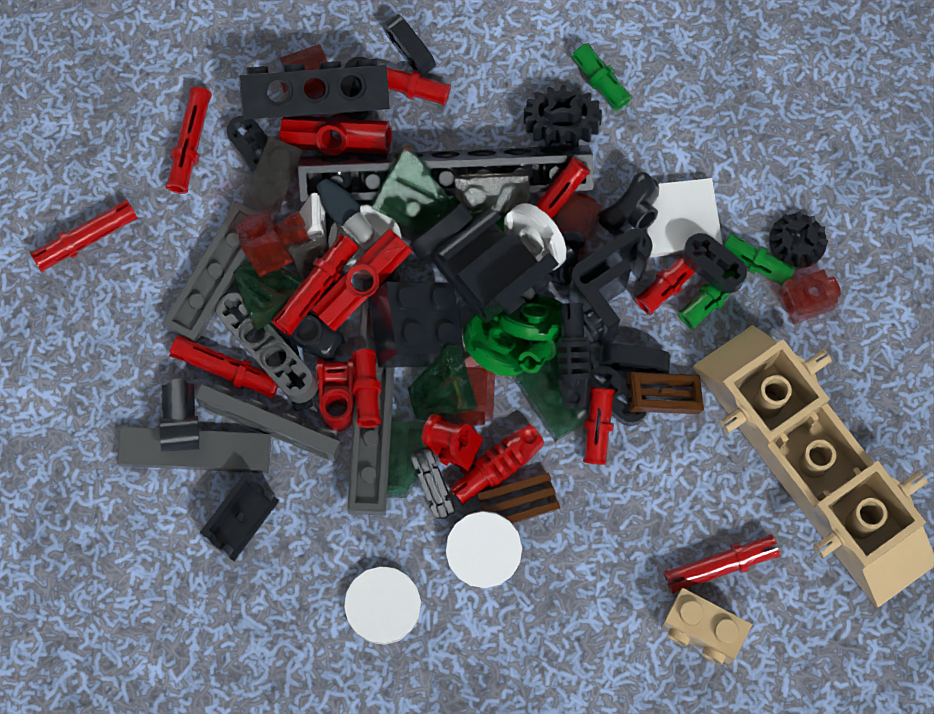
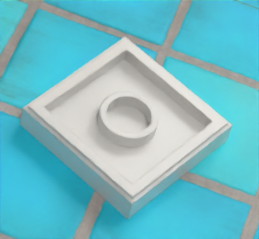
(683, 211)

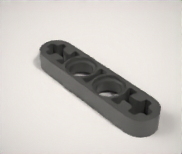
(263, 349)

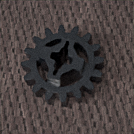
(562, 117)

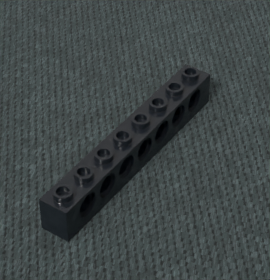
(365, 173)

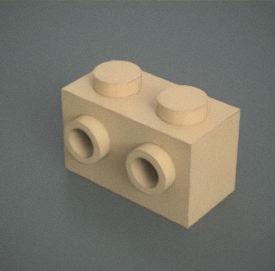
(705, 627)

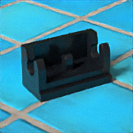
(239, 517)

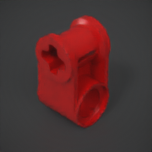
(334, 388)
(452, 442)

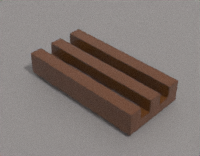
(663, 406)
(549, 492)

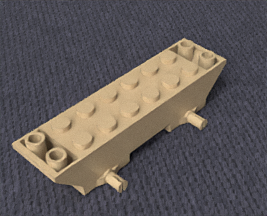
(817, 460)

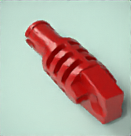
(498, 463)

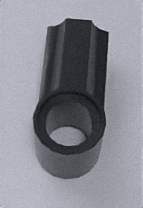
(179, 424)

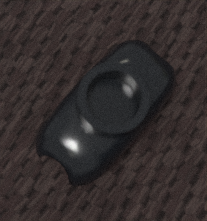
(633, 207)
(573, 241)
(316, 337)

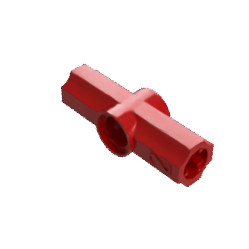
(356, 134)
(343, 297)

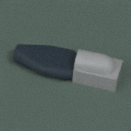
(347, 213)

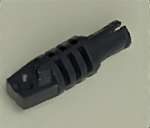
(573, 357)

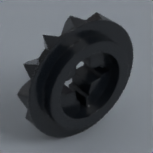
(803, 255)

